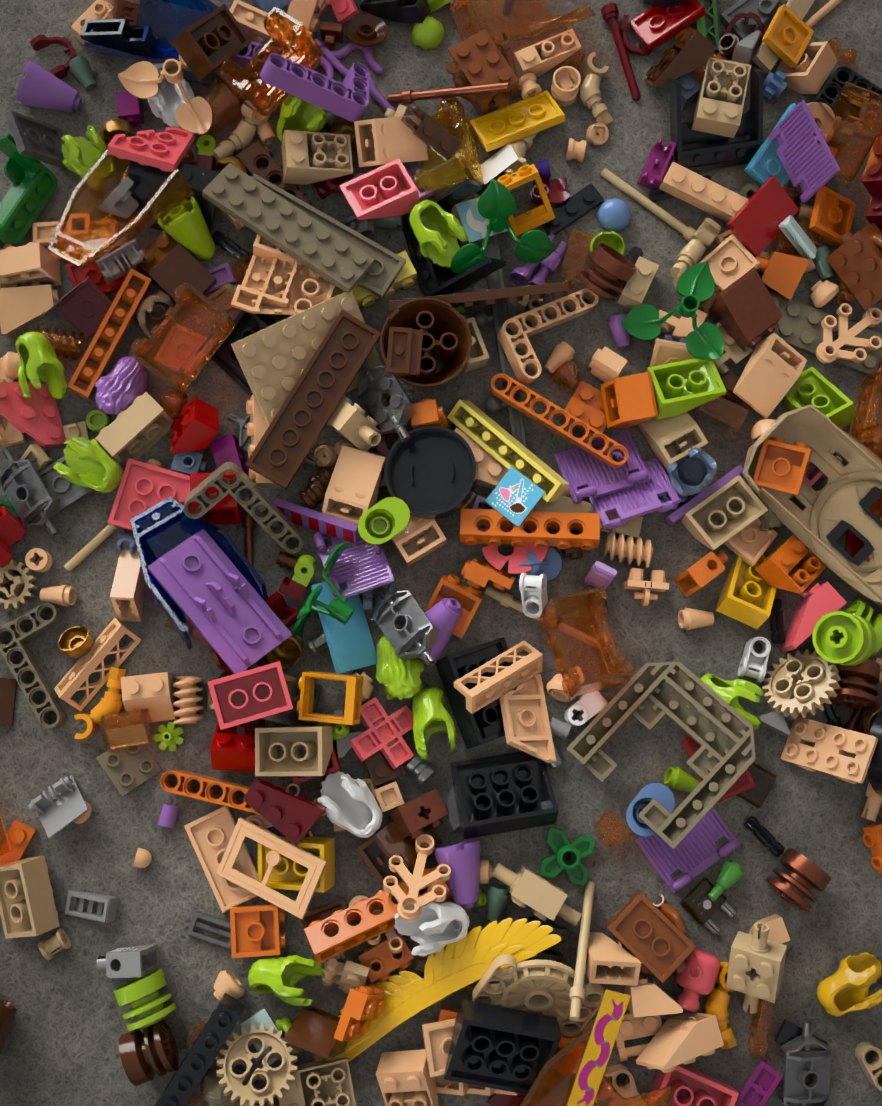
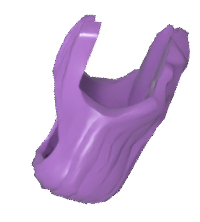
(121, 385)

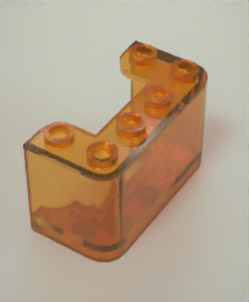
(288, 39)
(854, 129)
(184, 338)
(584, 643)

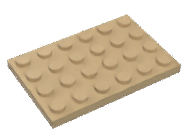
(281, 352)

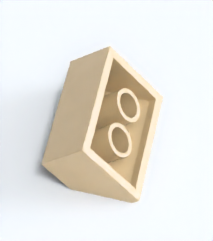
(135, 430)
(724, 513)
(293, 750)
(27, 898)

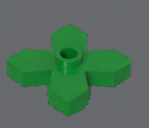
(578, 849)

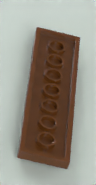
(494, 296)
(313, 400)

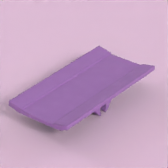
(219, 601)

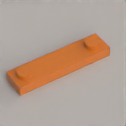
(20, 837)

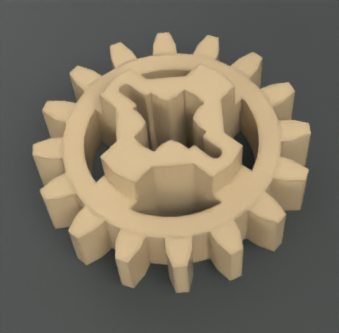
(20, 582)

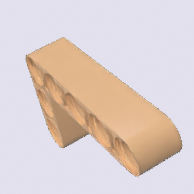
(540, 323)

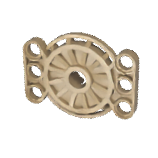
(545, 981)

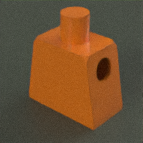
(782, 272)
(701, 572)

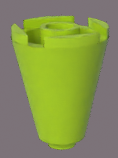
(189, 228)

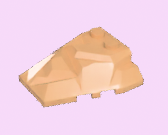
(279, 283)

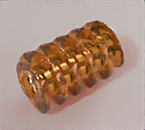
(64, 345)

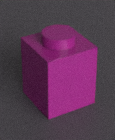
(129, 108)

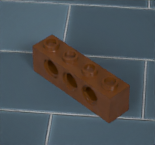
(257, 156)

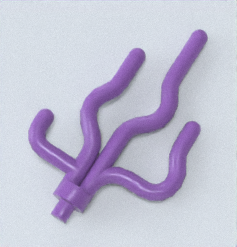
(330, 59)

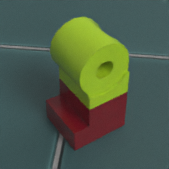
(205, 156)
(302, 575)

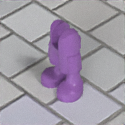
(548, 267)

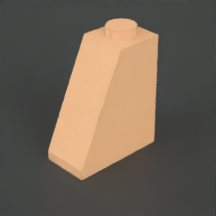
(25, 304)
(128, 587)
(610, 962)

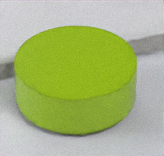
(97, 420)

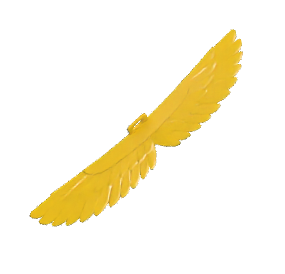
(449, 972)

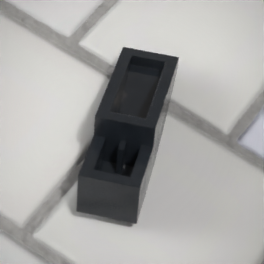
(397, 10)
(119, 35)

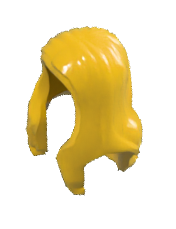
(850, 984)

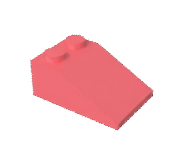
(382, 192)
(816, 602)

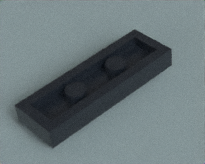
(574, 209)

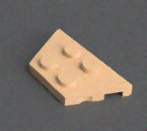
(528, 720)

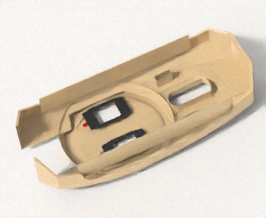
(835, 507)

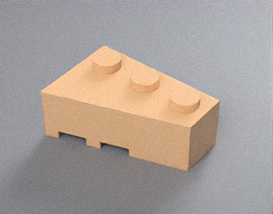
(28, 264)
(489, 469)

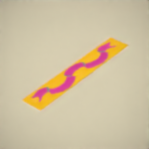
(599, 1048)

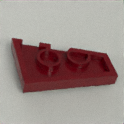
(286, 812)

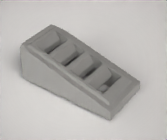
(746, 48)
(106, 907)

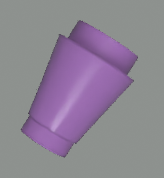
(619, 334)

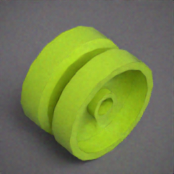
(844, 638)

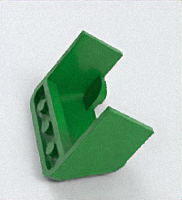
(28, 194)

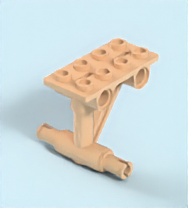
(834, 752)

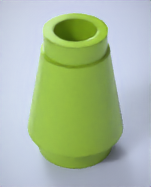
(680, 780)

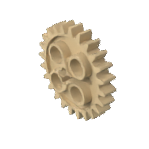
(801, 684)
(275, 1078)

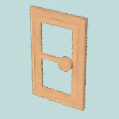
(279, 846)

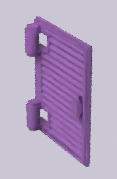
(804, 151)
(585, 470)
(638, 499)
(357, 566)
(692, 854)

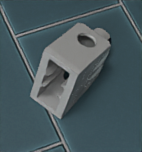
(129, 961)

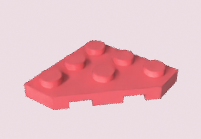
(154, 149)
(33, 415)
(144, 487)

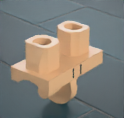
(656, 584)

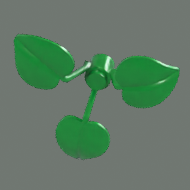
(496, 205)
(696, 286)
(337, 608)

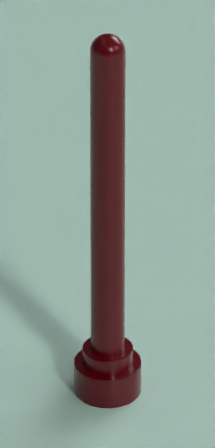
(610, 14)

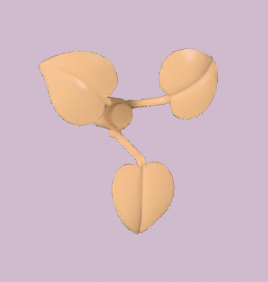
(142, 82)

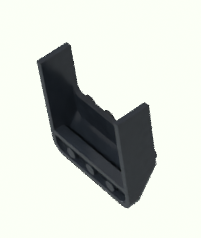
(709, 151)
(441, 280)

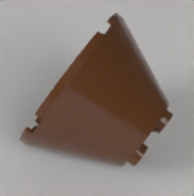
(444, 344)

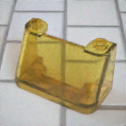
(464, 163)

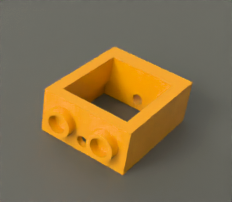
(535, 216)
(352, 700)

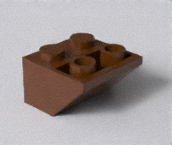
(315, 1032)

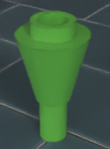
(729, 875)

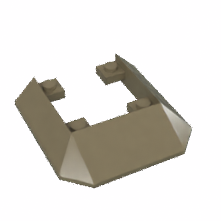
(697, 710)

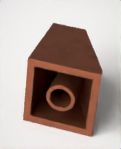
(746, 310)

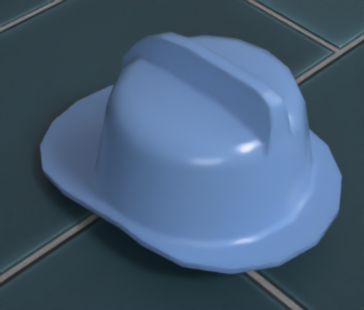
(550, 565)
(661, 794)

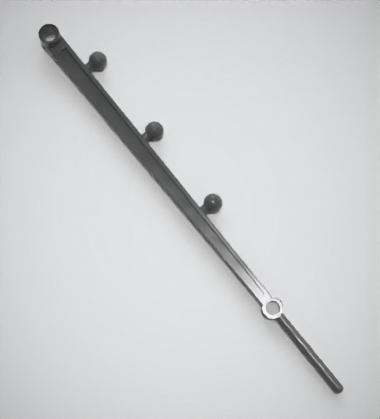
(498, 316)

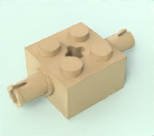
(354, 426)
(538, 893)
(756, 967)

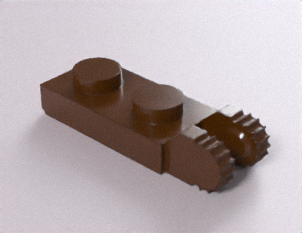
(432, 133)

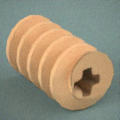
(628, 549)
(188, 699)

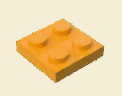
(787, 36)

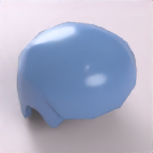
(614, 215)

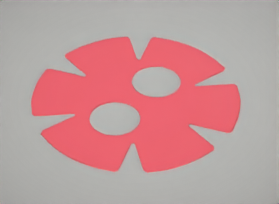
(518, 556)

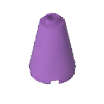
(46, 91)
(444, 617)
(465, 871)

